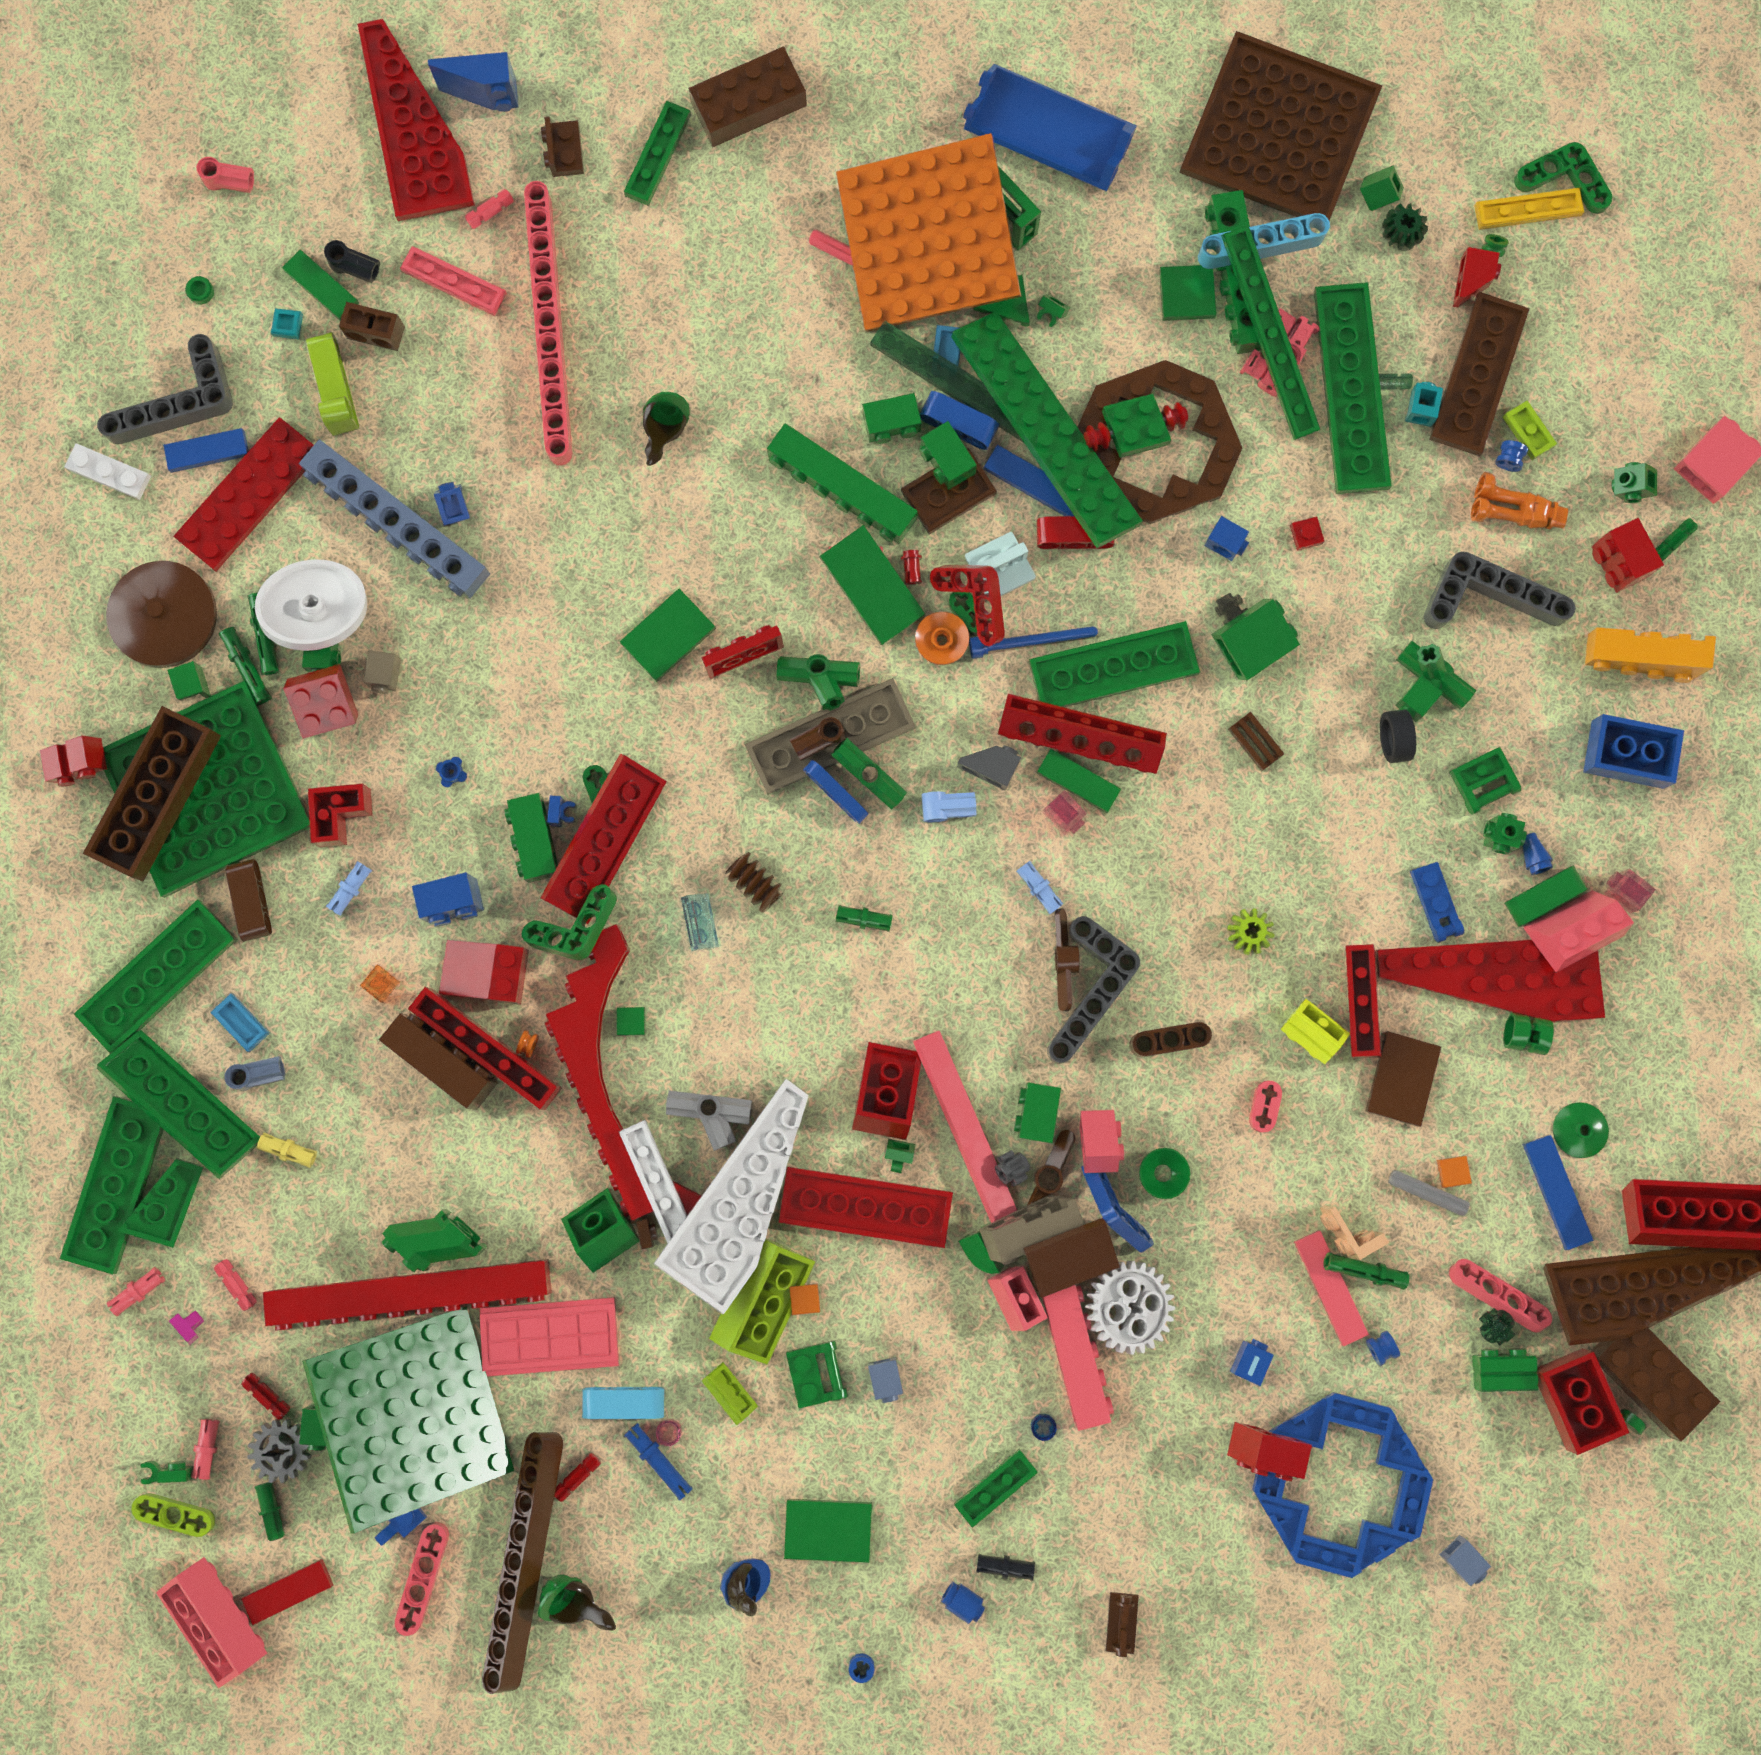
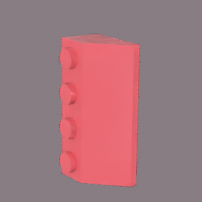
(212, 1622)

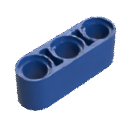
(967, 422)

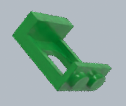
(1025, 221)

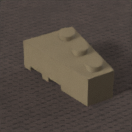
(1028, 1226)

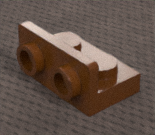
(563, 147)

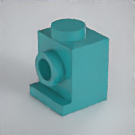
(1424, 414)

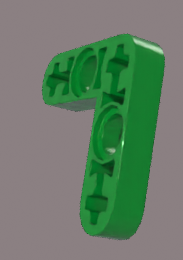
(1567, 166)
(573, 937)

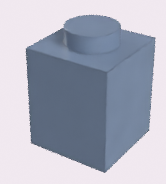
(885, 1380)
(1465, 1561)

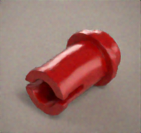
(912, 567)

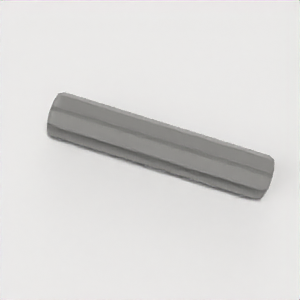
(1428, 1192)

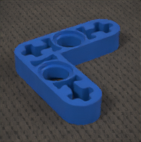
(1115, 1215)

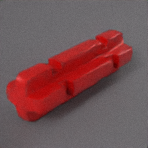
(265, 1396)
(576, 1477)

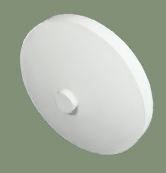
(311, 605)

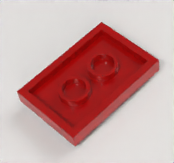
(742, 651)

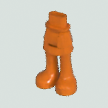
(1533, 509)

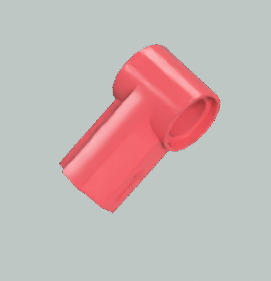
(226, 175)

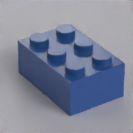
(1633, 751)

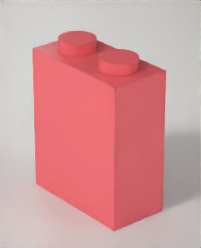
(1719, 459)

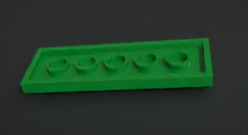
(1115, 666)
(155, 976)
(179, 1103)
(112, 1187)

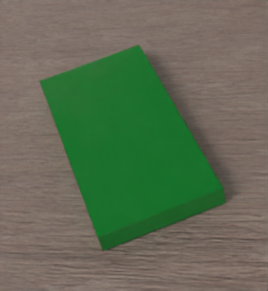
(872, 585)

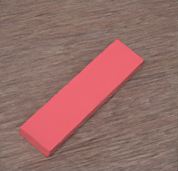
(453, 280)
(1331, 1289)

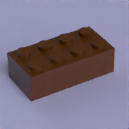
(748, 96)
(438, 1061)
(1657, 1382)

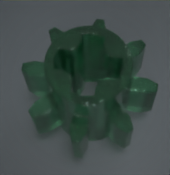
(1497, 1326)

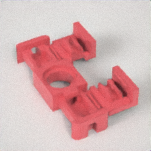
(1297, 332)

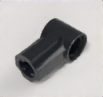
(352, 262)

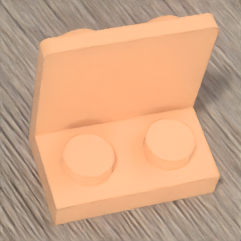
(1353, 1246)

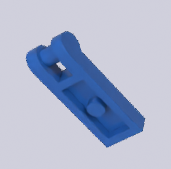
(1436, 901)

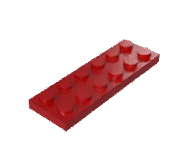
(245, 495)
(604, 835)
(865, 1207)

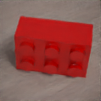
(1580, 1401)

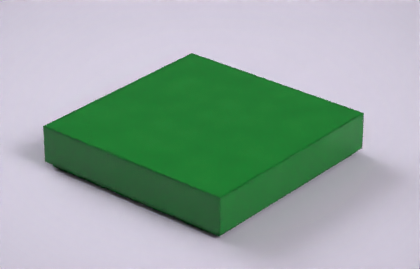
(1187, 293)

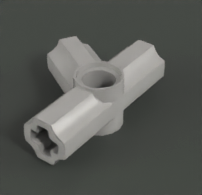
(717, 1124)

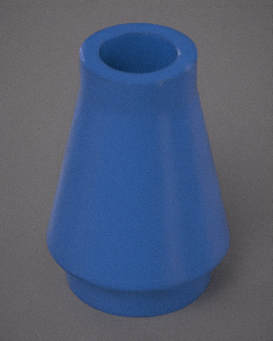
(1535, 855)

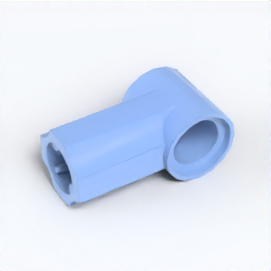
(941, 806)

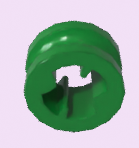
(1495, 243)

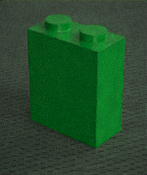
(1256, 638)

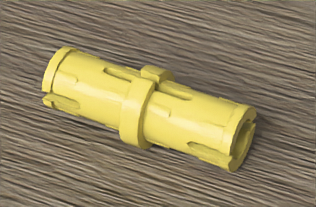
(287, 1150)

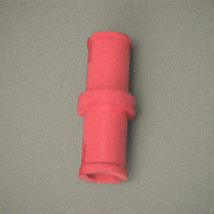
(135, 1291)
(205, 1449)

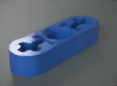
(835, 791)

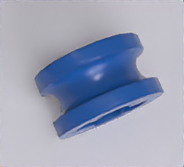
(869, 1671)

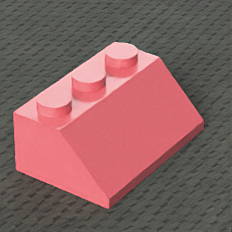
(1579, 929)

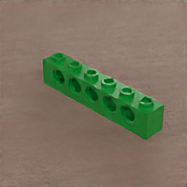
(1232, 208)

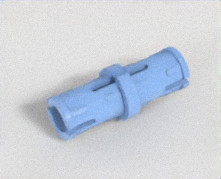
(1039, 887)
(349, 888)

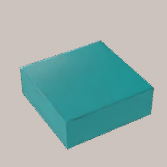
(286, 323)

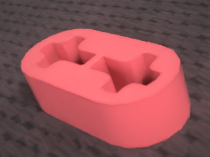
(1272, 1107)

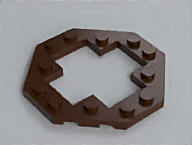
(1212, 422)

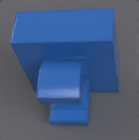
(557, 810)

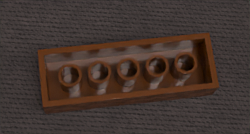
(152, 794)

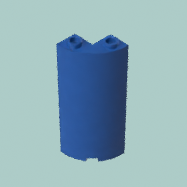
(1049, 126)

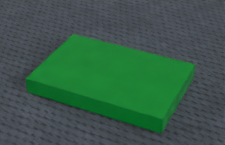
(667, 635)
(828, 1530)

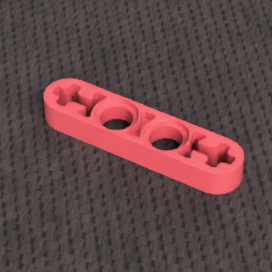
(1473, 1281)
(424, 1579)

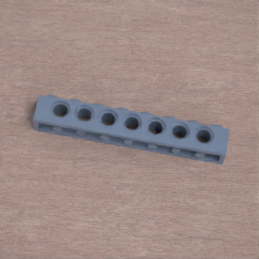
(323, 459)

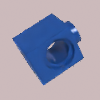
(1227, 539)

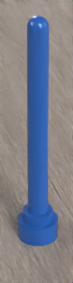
(978, 649)

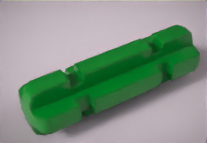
(1676, 538)

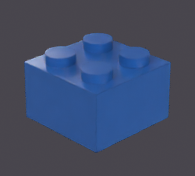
(448, 899)

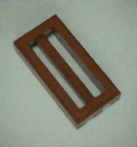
(1264, 735)

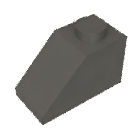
(992, 765)

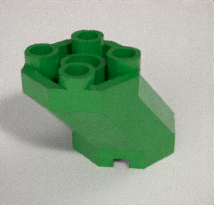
(432, 1241)

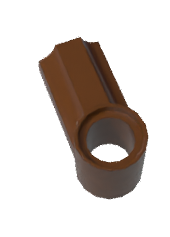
(814, 739)

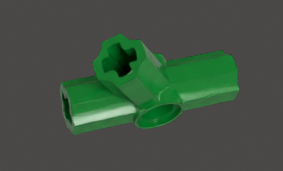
(1429, 663)
(825, 683)

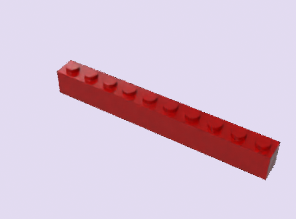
(407, 1292)

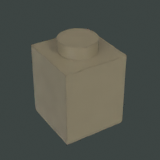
(381, 671)

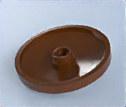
(161, 614)

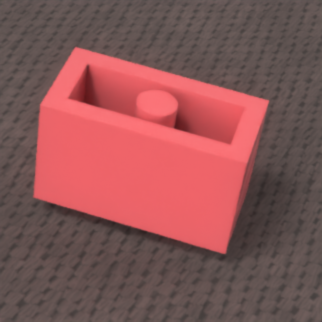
(1100, 1141)
(1017, 1298)

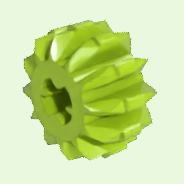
(1259, 937)

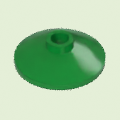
(1567, 1130)

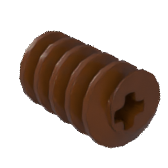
(754, 882)

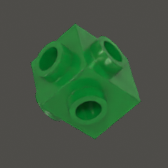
(1635, 482)
(1497, 838)

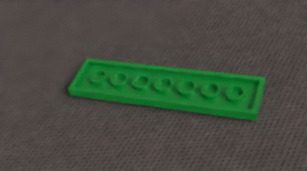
(1352, 388)

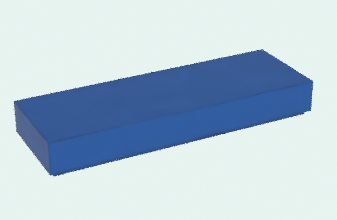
(206, 450)

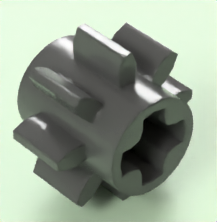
(1012, 1168)

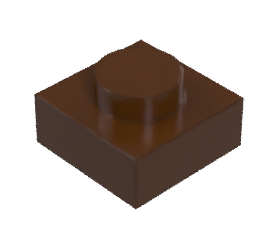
(647, 1233)

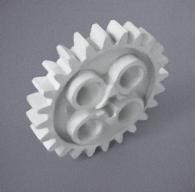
(1150, 1321)

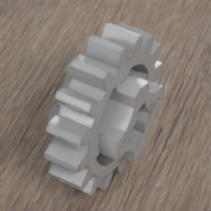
(279, 1462)

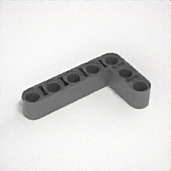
(177, 403)
(1495, 590)
(1097, 992)

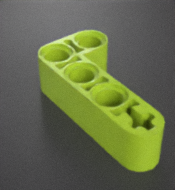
(337, 404)

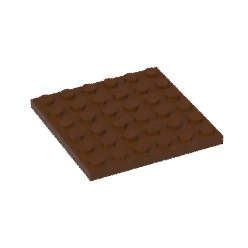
(1280, 128)

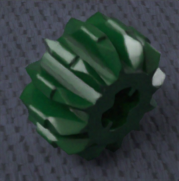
(1404, 226)

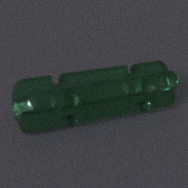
(1392, 380)

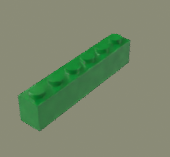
(841, 483)

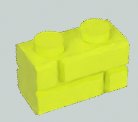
(1315, 1031)

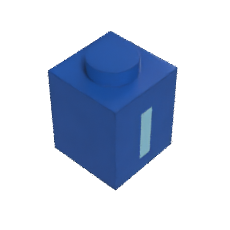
(1252, 1361)

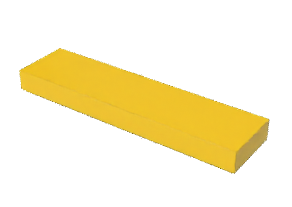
(1529, 208)

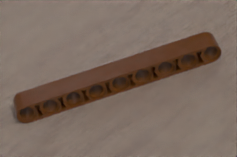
(522, 1562)

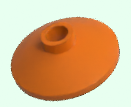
(944, 625)

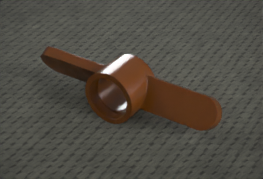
(1066, 961)
(1056, 1162)

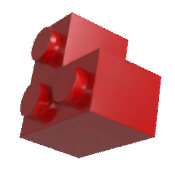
(329, 809)
(1269, 1452)

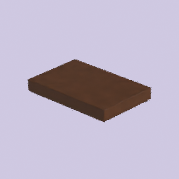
(939, 505)
(1403, 1079)
(1071, 1257)

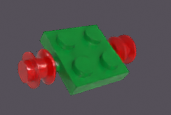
(1136, 426)

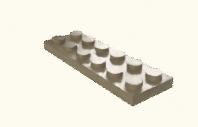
(867, 722)

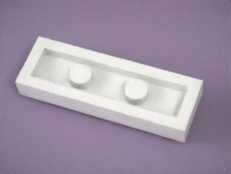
(107, 471)

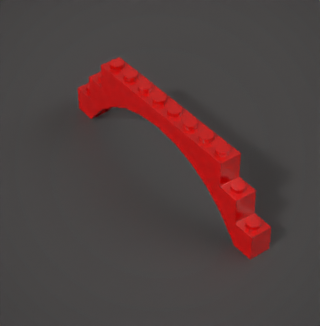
(579, 1038)

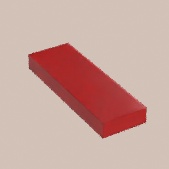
(287, 1592)

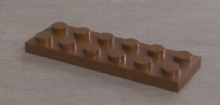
(1479, 374)

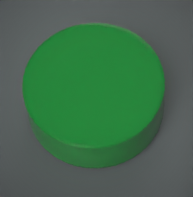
(199, 290)
(1633, 1422)

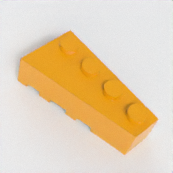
(1650, 654)

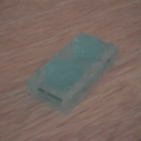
(699, 922)

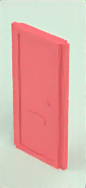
(549, 1336)

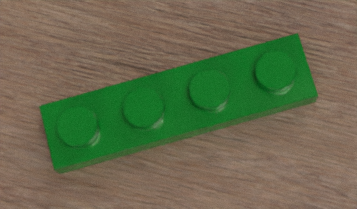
(657, 153)

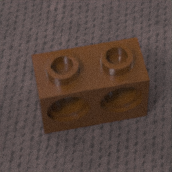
(372, 326)

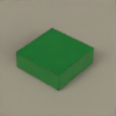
(630, 1021)

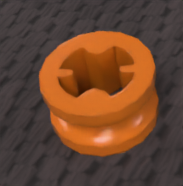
(527, 1043)

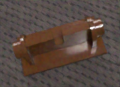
(1122, 1623)

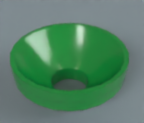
(1179, 1175)

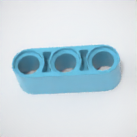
(623, 1403)

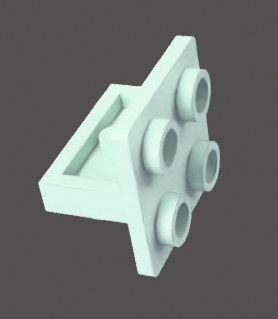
(1007, 559)

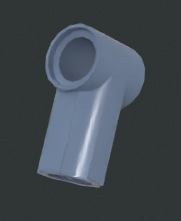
(257, 1073)

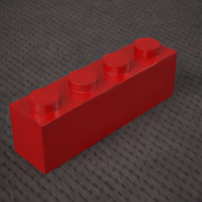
(1363, 1001)

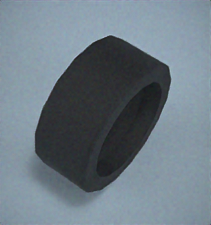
(1398, 736)

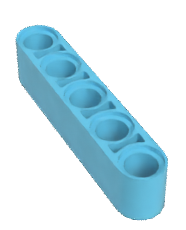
(1274, 234)

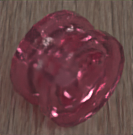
(660, 1433)

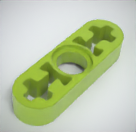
(162, 1521)

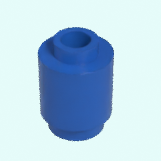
(963, 1602)

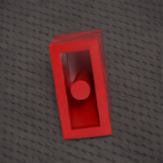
(1475, 274)

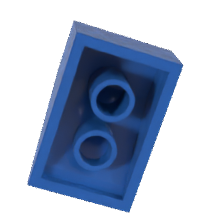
(478, 79)

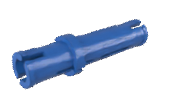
(650, 1452)

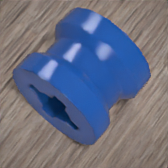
(1511, 455)
(1383, 1348)

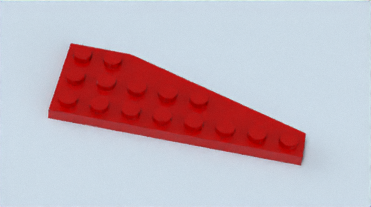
(419, 151)
(1500, 976)

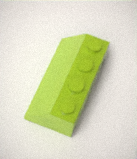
(763, 1304)

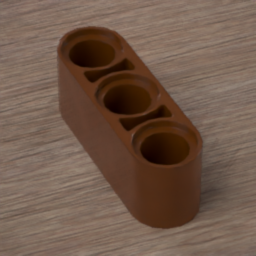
(248, 900)
(1183, 1036)

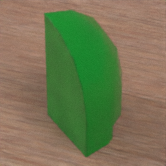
(977, 1253)

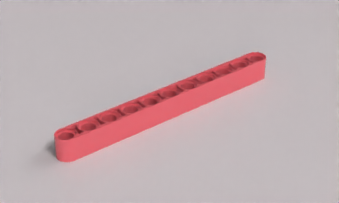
(545, 311)

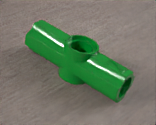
(856, 761)

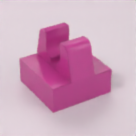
(186, 1326)

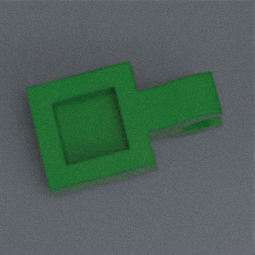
(175, 1472)

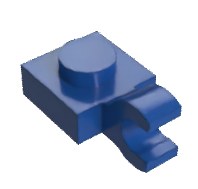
(403, 1524)

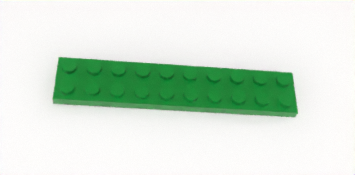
(1046, 429)

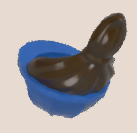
(745, 1584)

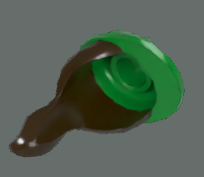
(663, 422)
(570, 1601)

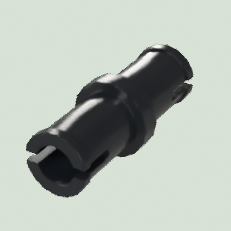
(1005, 1567)

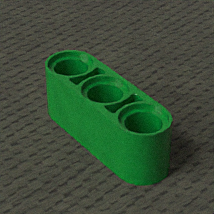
(1546, 896)

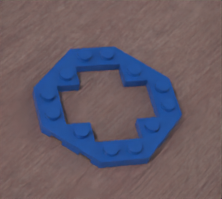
(1374, 1539)

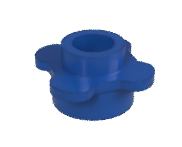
(444, 768)

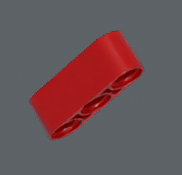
(1064, 533)

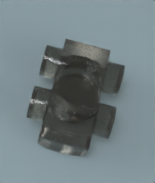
(1229, 607)

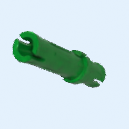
(231, 639)
(265, 646)
(1377, 1273)

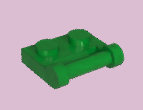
(1480, 772)
(807, 1376)

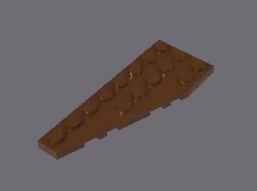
(1632, 1292)

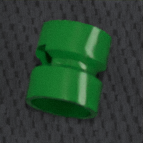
(1532, 1035)

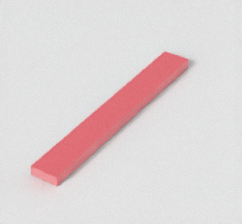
(964, 1125)

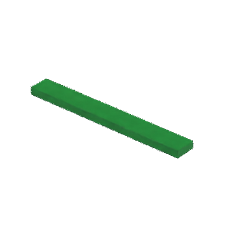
(1270, 332)

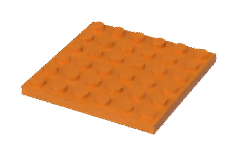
(928, 233)

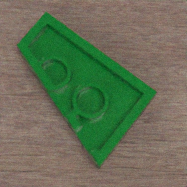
(165, 1205)

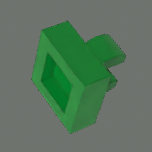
(1054, 307)
(899, 1153)

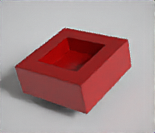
(1307, 533)

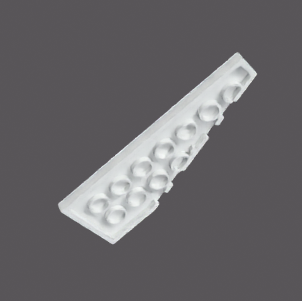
(728, 1225)

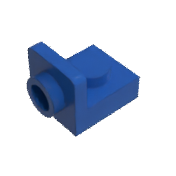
(451, 503)

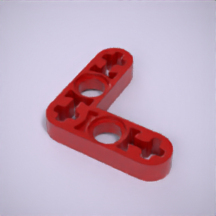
(977, 586)

